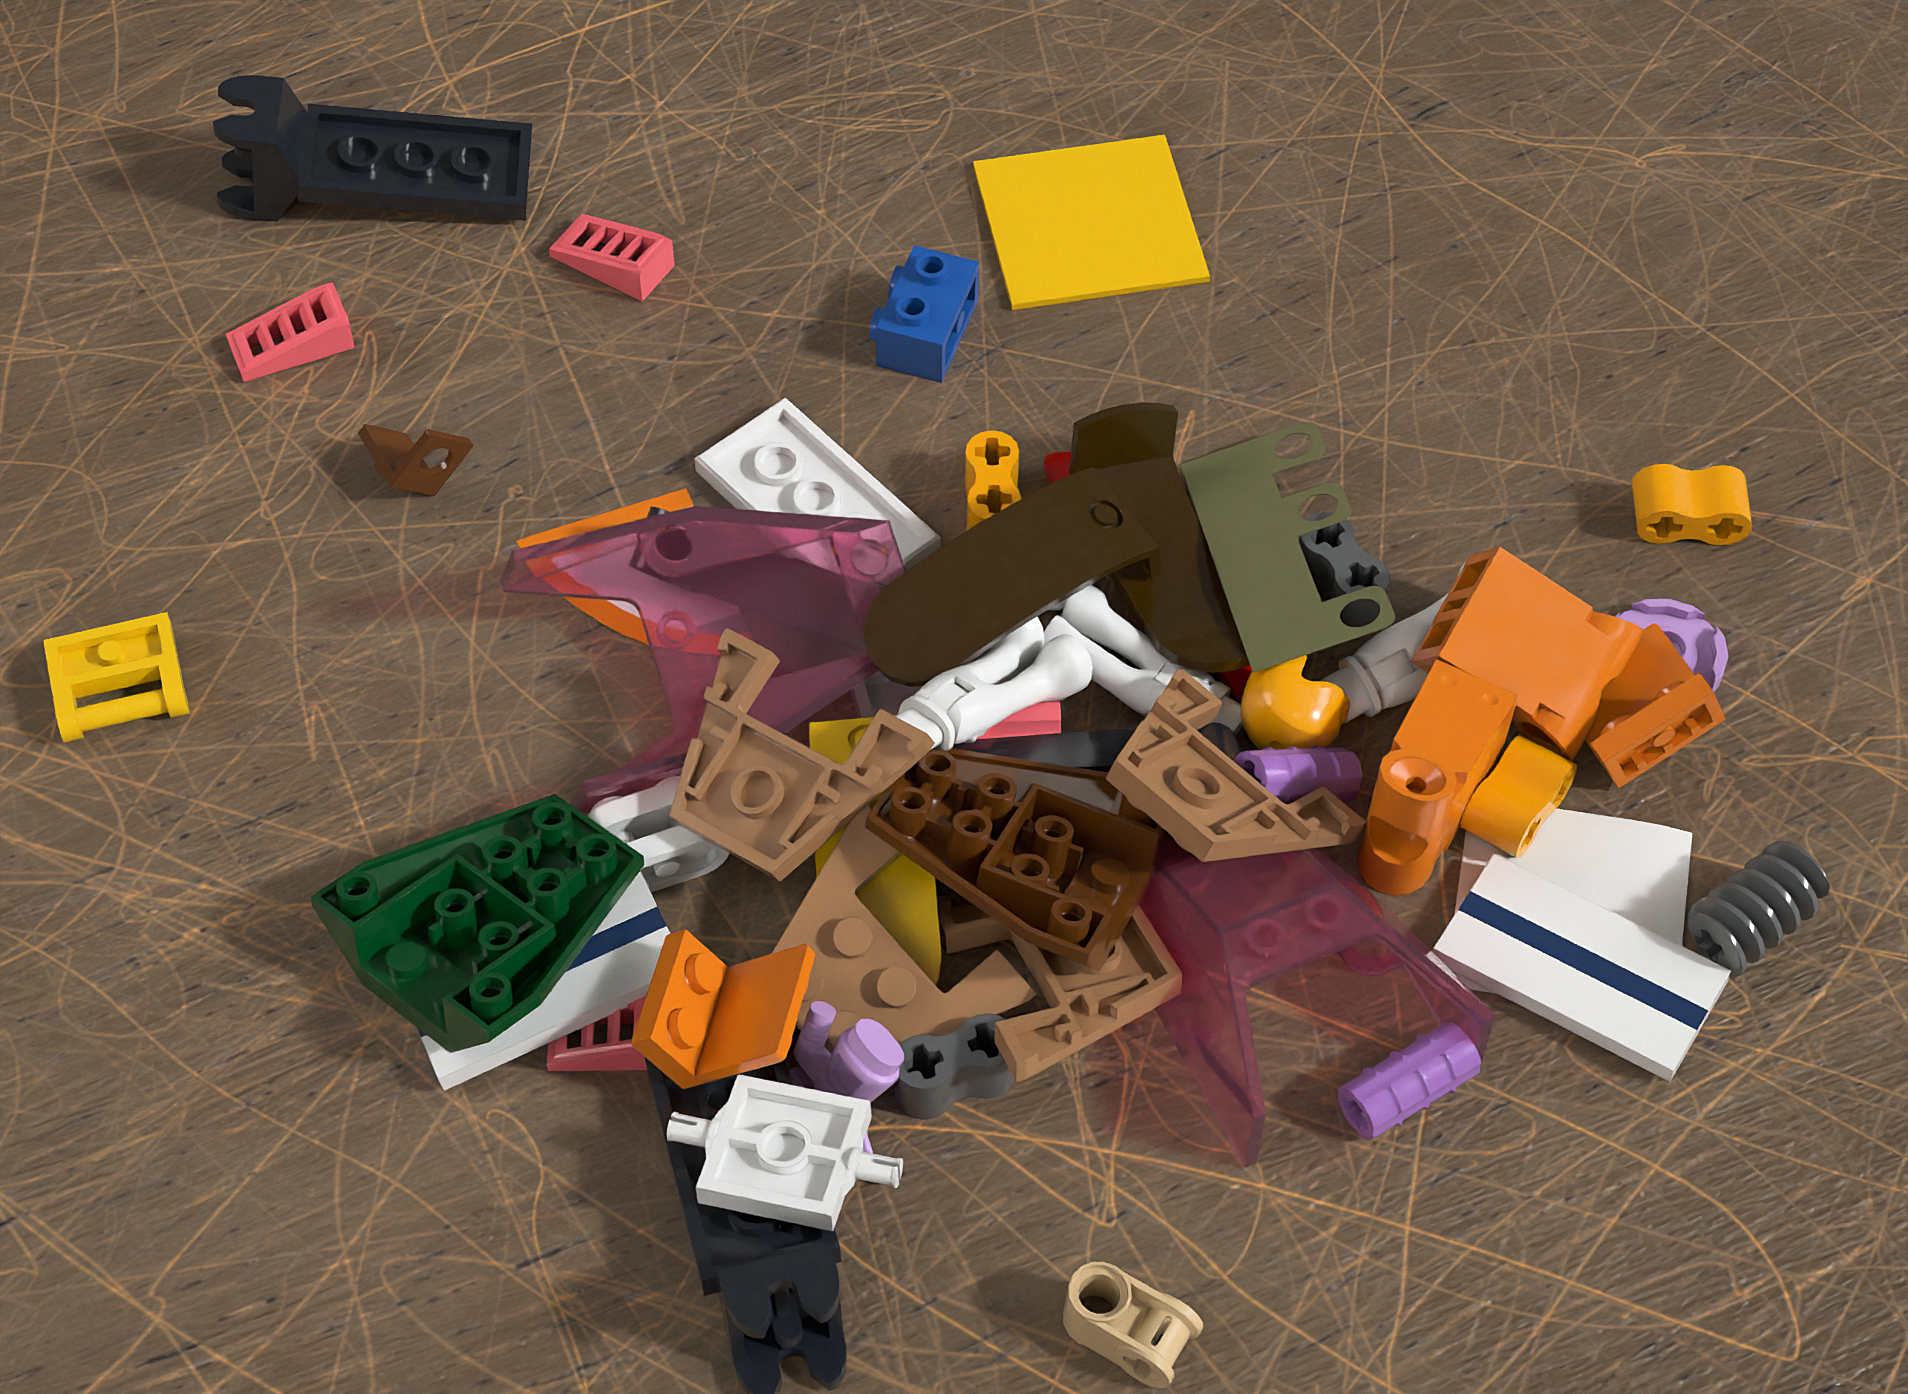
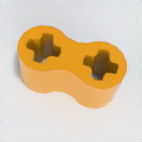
(990, 475)
(1691, 504)
(1518, 796)

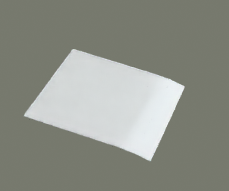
(1612, 861)

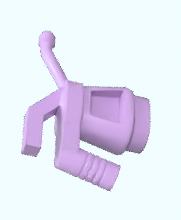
(860, 1066)

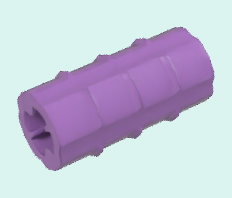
(1297, 772)
(1409, 1080)

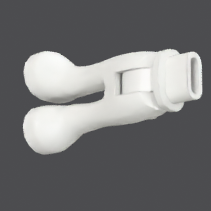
(1089, 616)
(1381, 668)
(1007, 679)

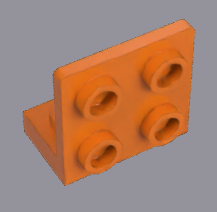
(1651, 710)
(716, 1018)

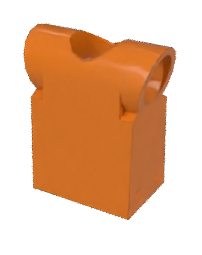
(1533, 641)
(1430, 774)

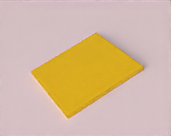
(1090, 222)

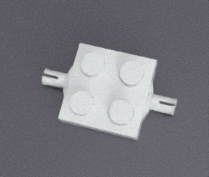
(784, 1152)

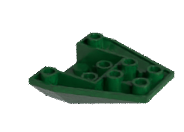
(479, 918)

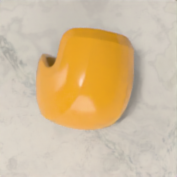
(1289, 711)

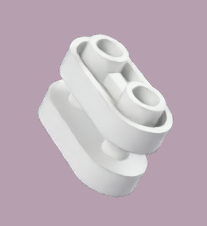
(645, 825)

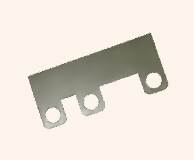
(1258, 550)

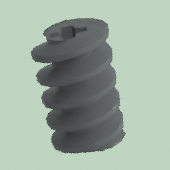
(1757, 906)

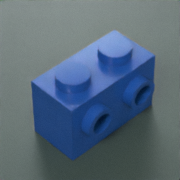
(925, 313)

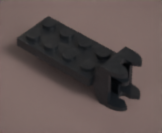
(366, 157)
(770, 1274)

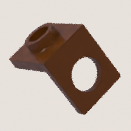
(403, 463)

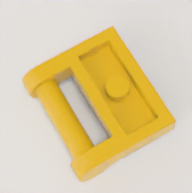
(113, 660)

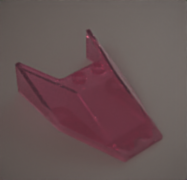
(694, 572)
(1254, 921)

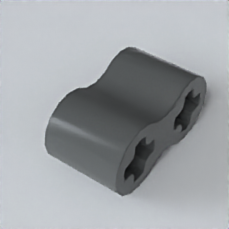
(1342, 568)
(953, 1068)

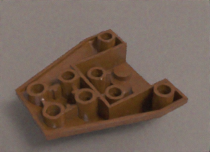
(1026, 843)

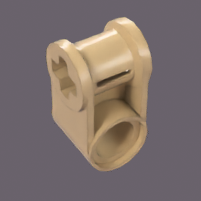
(1133, 1325)

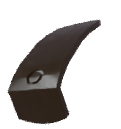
(1003, 577)
(1186, 603)

